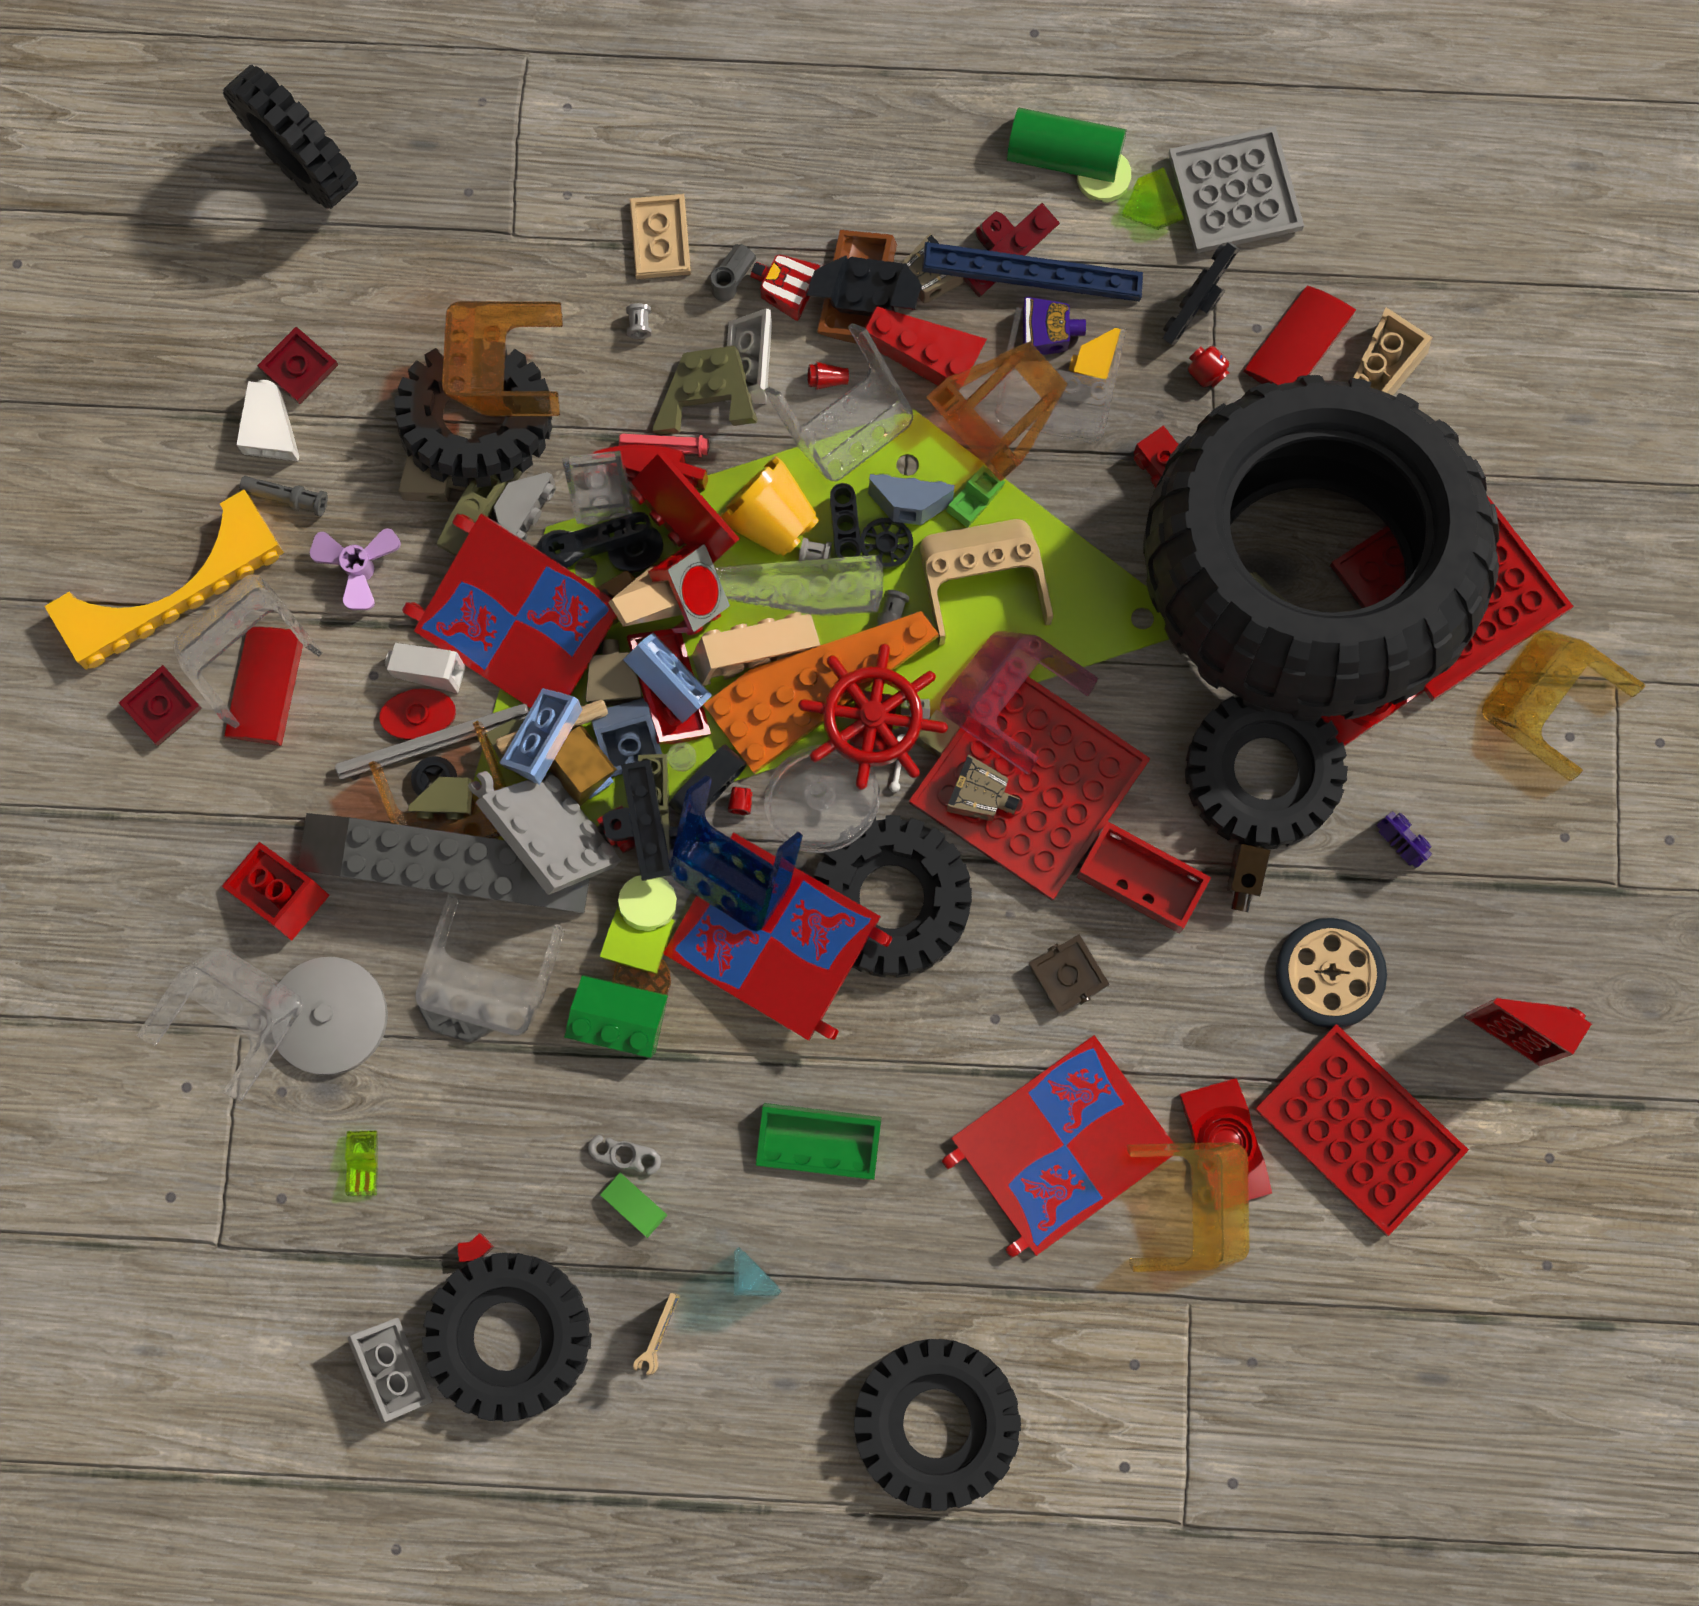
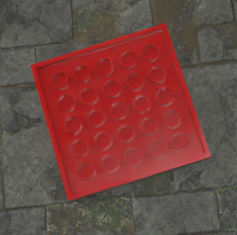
(1518, 608)
(1062, 802)

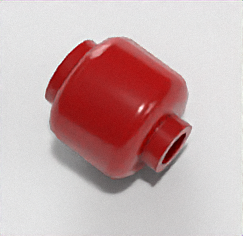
(1208, 366)

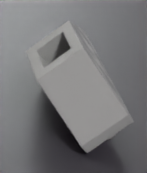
(522, 501)

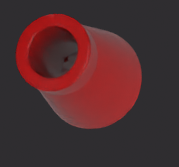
(826, 375)

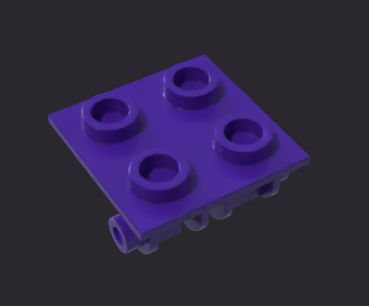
(1400, 824)

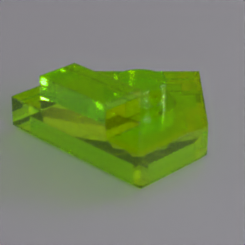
(1153, 201)

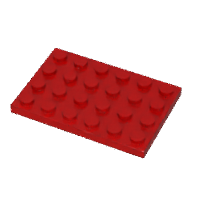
(1361, 1130)

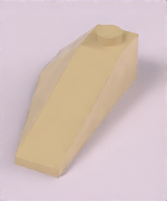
(645, 601)

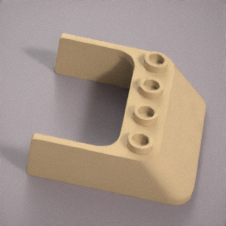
(979, 552)

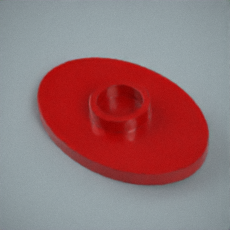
(417, 713)

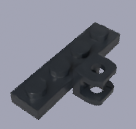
(1203, 293)
(641, 821)

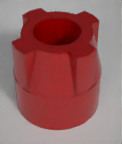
(740, 801)

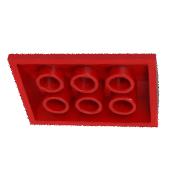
(681, 508)
(1532, 1029)

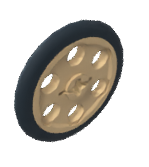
(1311, 1006)

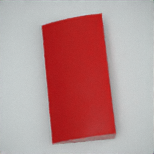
(1300, 338)
(265, 685)

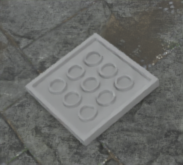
(1235, 189)

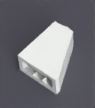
(266, 424)
(426, 666)

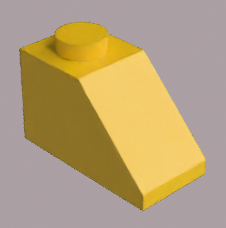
(1096, 355)

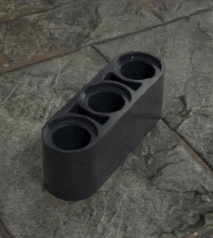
(845, 513)
(722, 767)

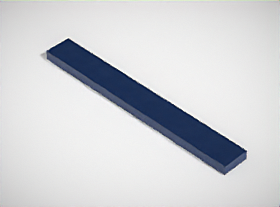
(1032, 271)

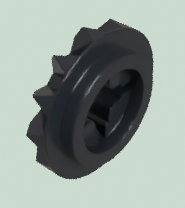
(431, 765)

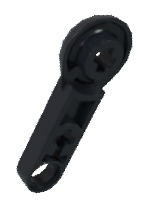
(594, 539)

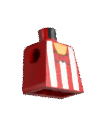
(785, 283)

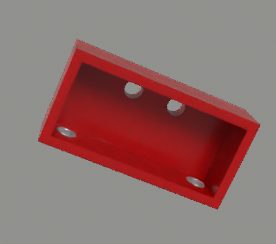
(1145, 871)

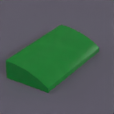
(818, 1141)

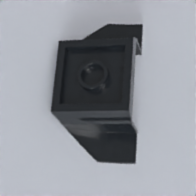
(863, 284)

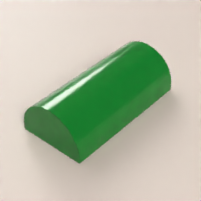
(1066, 144)

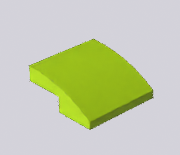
(635, 947)

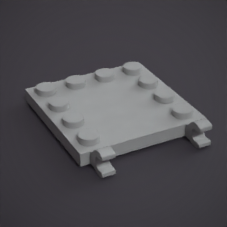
(546, 830)

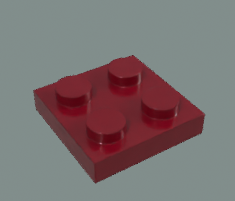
(297, 365)
(160, 705)

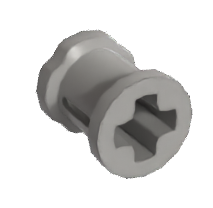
(638, 321)
(806, 546)

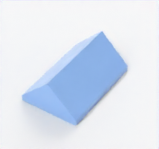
(667, 677)
(542, 734)

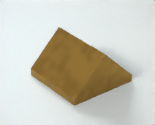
(581, 765)

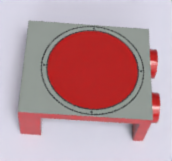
(694, 587)

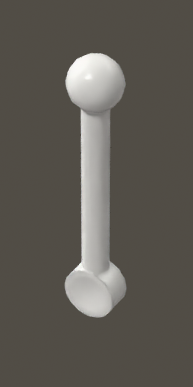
(895, 786)

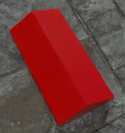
(667, 726)

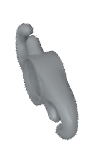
(638, 1153)

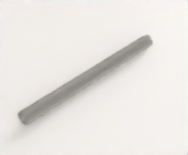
(428, 742)

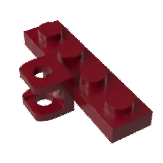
(1012, 239)

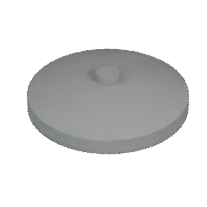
(339, 1016)

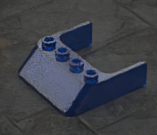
(725, 870)

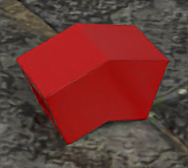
(476, 1248)

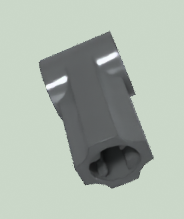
(732, 271)

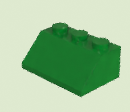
(616, 1016)

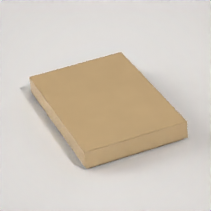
(660, 236)

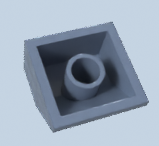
(626, 733)

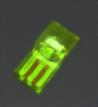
(362, 1163)

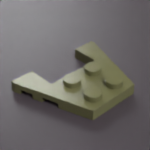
(705, 379)

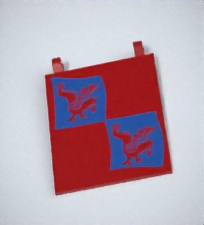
(514, 613)
(791, 963)
(1061, 1146)

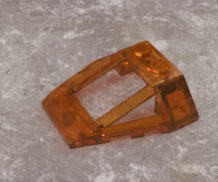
(972, 428)

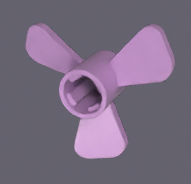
(357, 591)

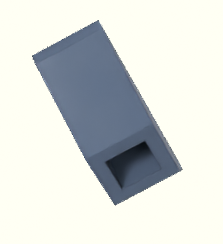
(909, 498)

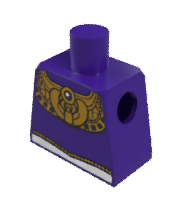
(1049, 325)

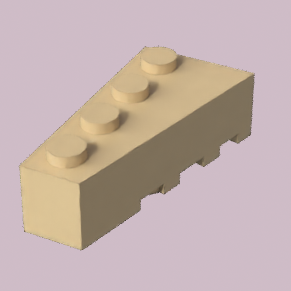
(1393, 353)
(752, 646)

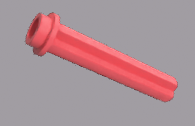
(688, 445)

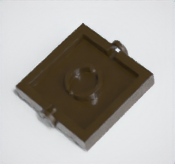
(1068, 974)

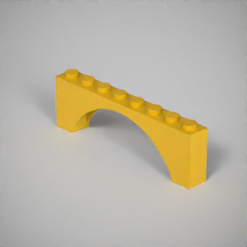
(100, 631)

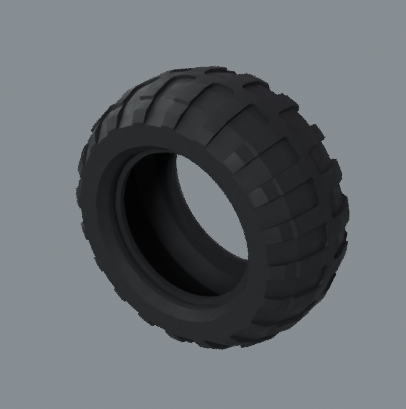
(1341, 442)

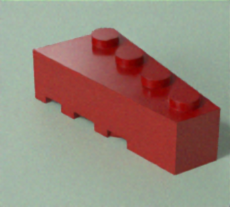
(922, 345)

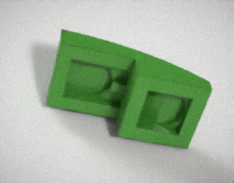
(975, 496)
(633, 1205)

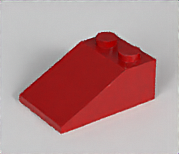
(276, 890)

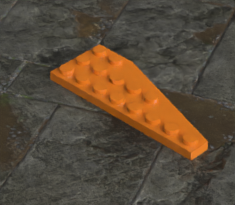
(762, 707)

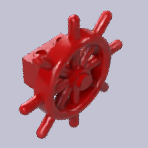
(875, 717)

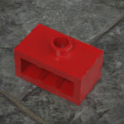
(1154, 453)

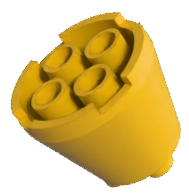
(771, 509)

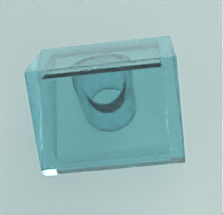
(750, 1278)

